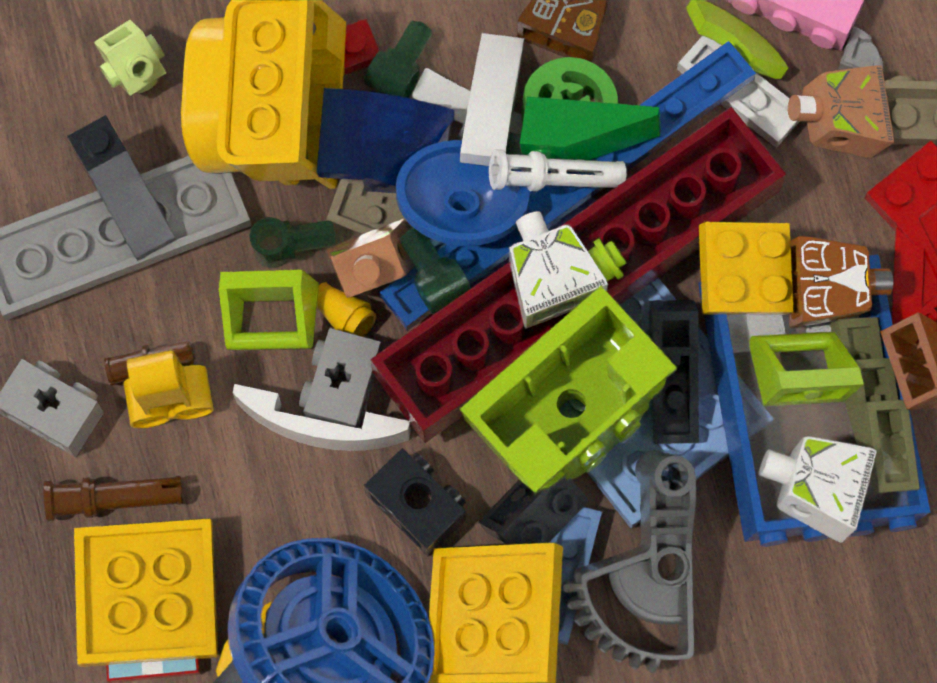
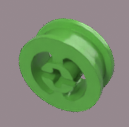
(567, 80)

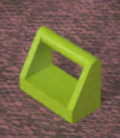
(268, 286)
(804, 386)

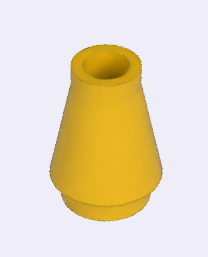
(345, 313)

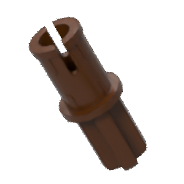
(117, 369)

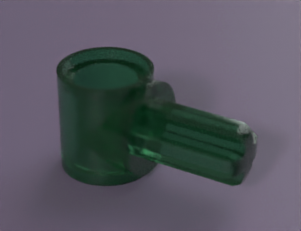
(396, 69)
(293, 238)
(438, 278)

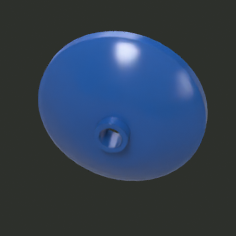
(455, 199)

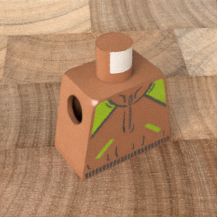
(846, 111)
(370, 259)

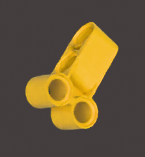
(165, 390)

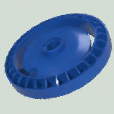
(346, 607)

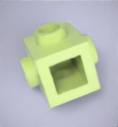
(130, 58)

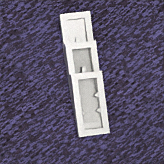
(491, 98)

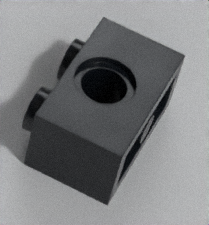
(423, 526)

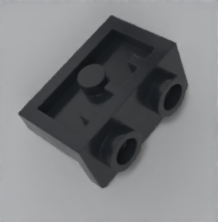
(533, 517)

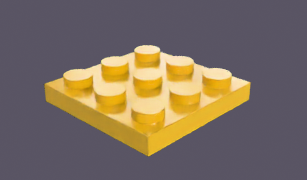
(145, 592)
(496, 613)

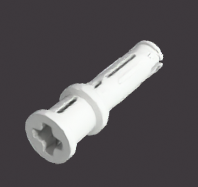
(536, 168)

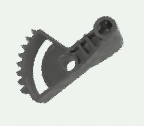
(666, 528)

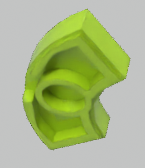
(723, 27)

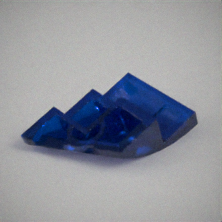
(374, 135)

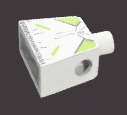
(551, 270)
(822, 483)

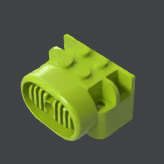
(586, 357)

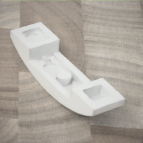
(376, 432)

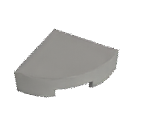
(860, 51)

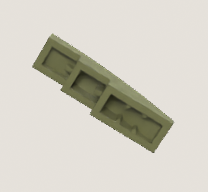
(875, 411)

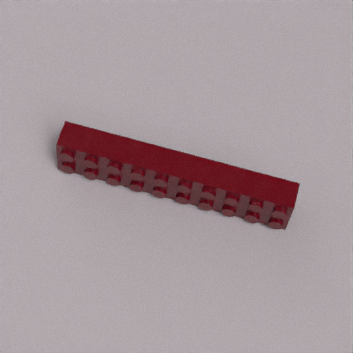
(651, 220)

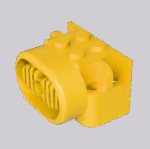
(260, 87)

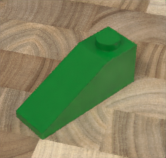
(584, 127)

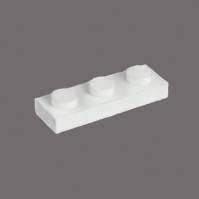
(757, 103)

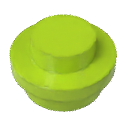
(607, 259)

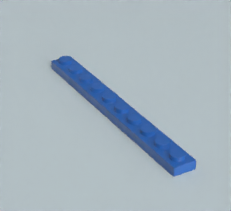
(679, 105)

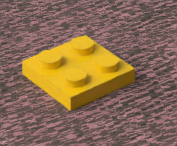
(746, 268)

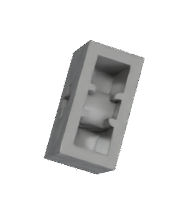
(336, 355)
(63, 427)

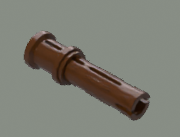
(90, 496)

